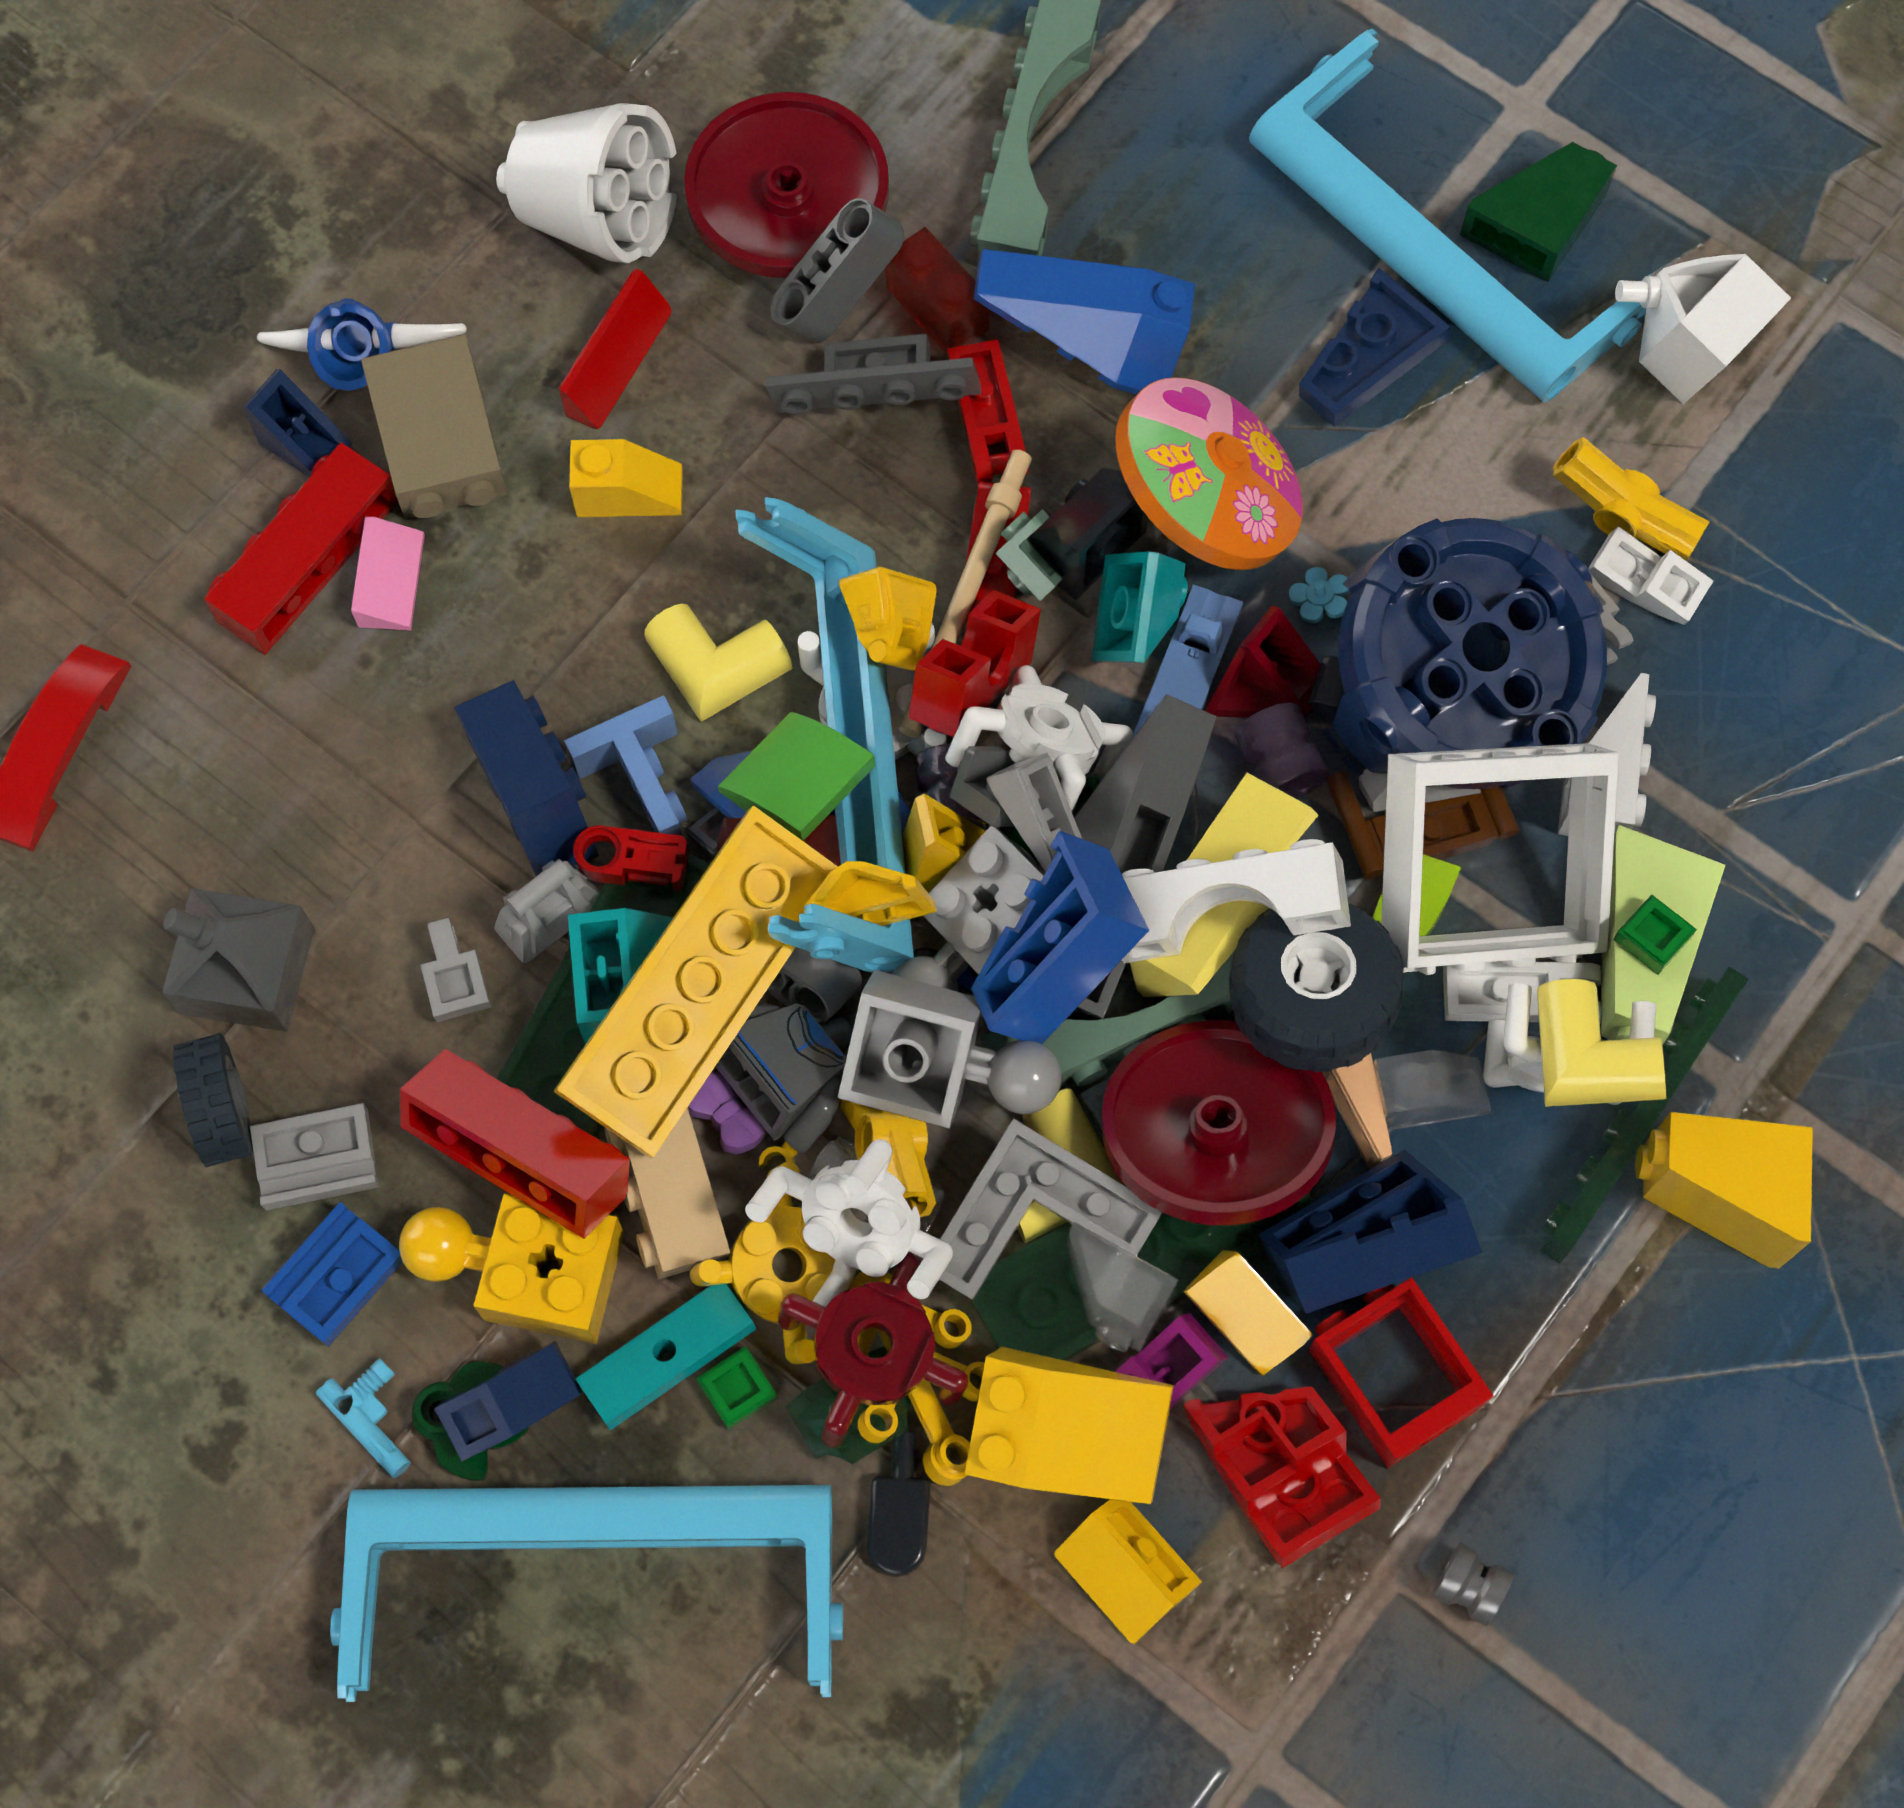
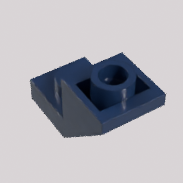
(508, 1401)

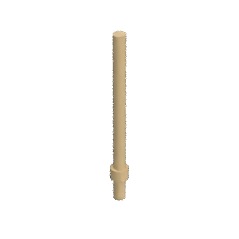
(1001, 505)

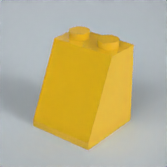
(1733, 1181)

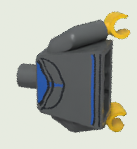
(788, 1073)

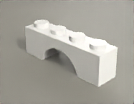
(1298, 884)

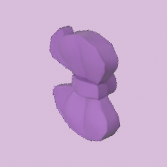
(719, 1103)

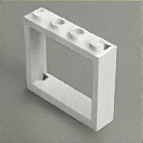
(1588, 858)

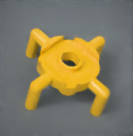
(753, 1276)

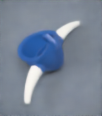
(349, 332)

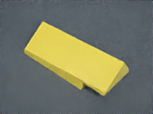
(1251, 819)

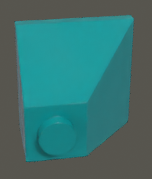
(1137, 605)

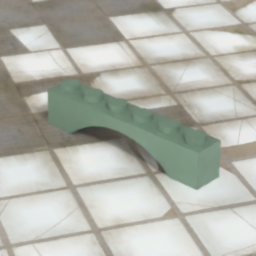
(1057, 53)
(1090, 1046)

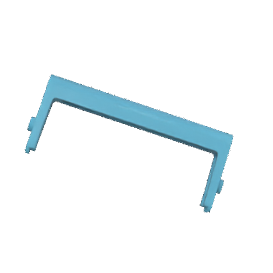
(1415, 246)
(858, 709)
(581, 1520)

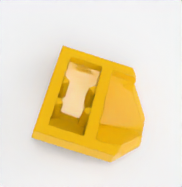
(873, 893)

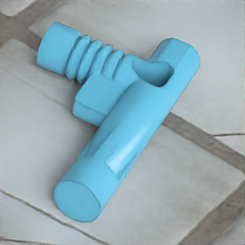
(365, 1414)

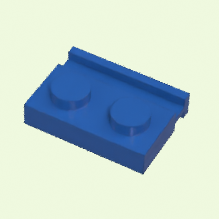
(333, 1274)

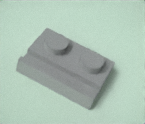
(314, 1156)

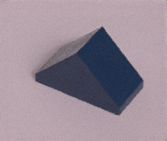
(291, 423)

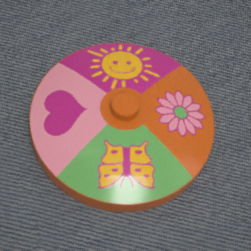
(1209, 473)

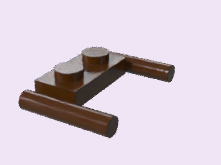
(1449, 824)

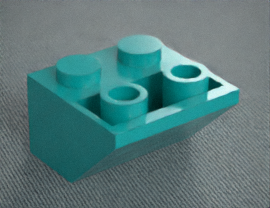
(605, 956)

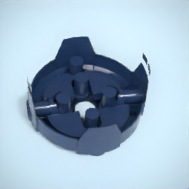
(1406, 656)

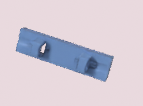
(1190, 672)

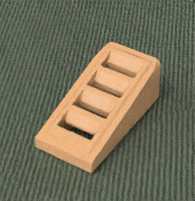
(1361, 1107)

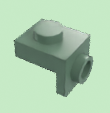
(1028, 566)

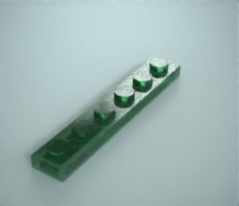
(1628, 1131)

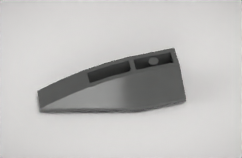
(1143, 803)

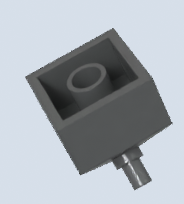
(237, 959)

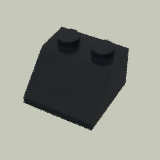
(1094, 522)

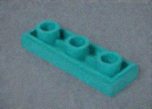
(636, 1375)

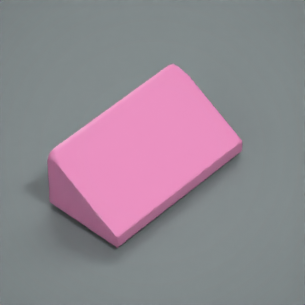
(387, 575)

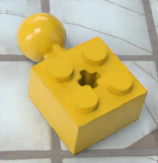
(511, 1290)

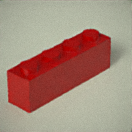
(300, 548)
(514, 1142)

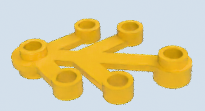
(923, 1397)

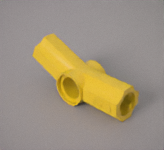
(1627, 500)
(908, 1144)

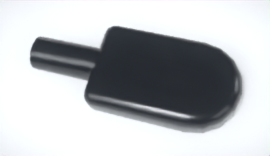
(899, 1513)

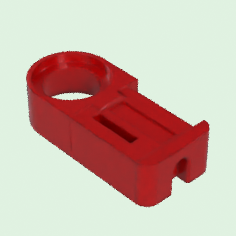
(638, 856)

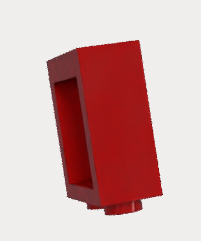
(1470, 1388)

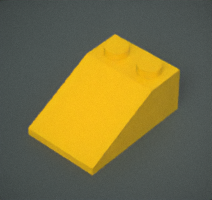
(1068, 1427)

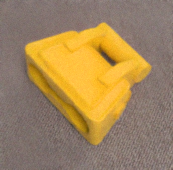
(891, 614)

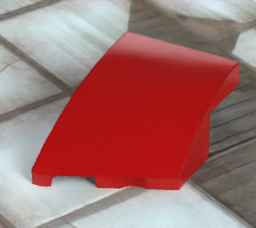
(1285, 1467)

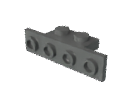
(874, 373)

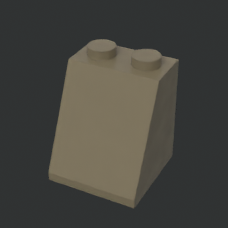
(434, 427)

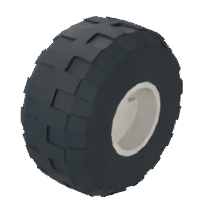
(1316, 995)

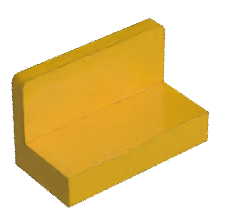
(1126, 1567)

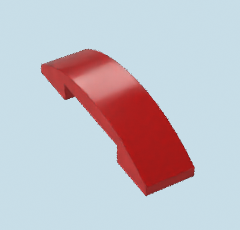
(50, 738)

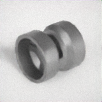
(1473, 1584)

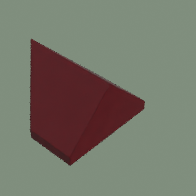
(1267, 670)

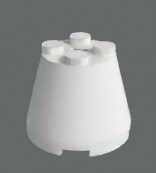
(594, 179)

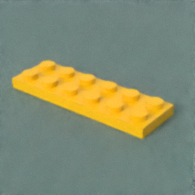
(695, 985)

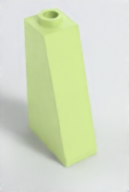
(1682, 883)

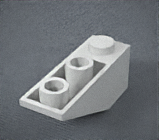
(1623, 733)

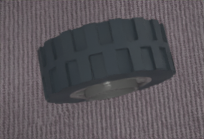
(213, 1099)

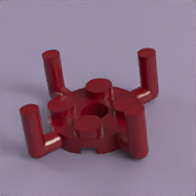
(868, 1379)

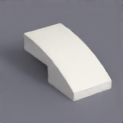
(1653, 582)

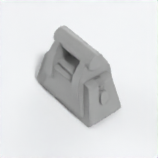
(540, 909)

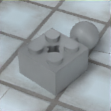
(974, 907)
(944, 1030)

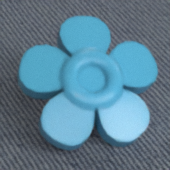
(1319, 595)

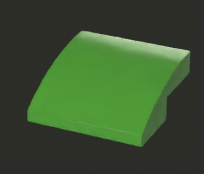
(798, 774)

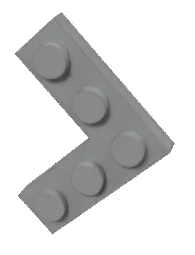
(1035, 1169)

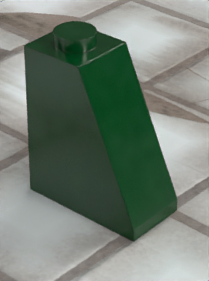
(1541, 209)

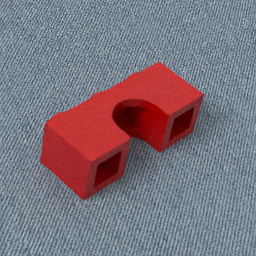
(956, 677)

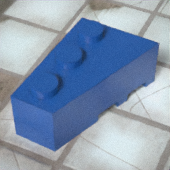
(1063, 944)

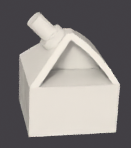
(1701, 317)

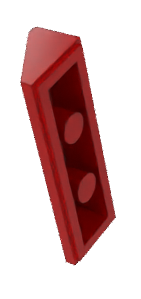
(614, 351)

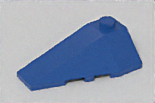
(1106, 315)

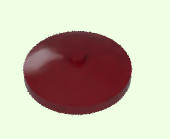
(777, 175)
(1216, 1126)

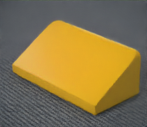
(1247, 1311)

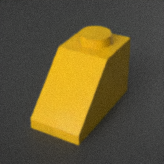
(623, 480)
(935, 840)

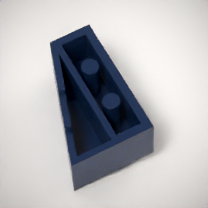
(526, 773)
(1369, 1235)

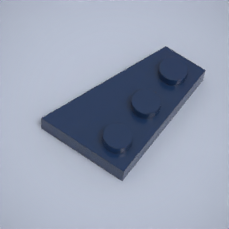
(1373, 349)

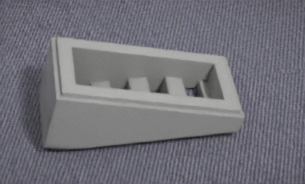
(1035, 804)

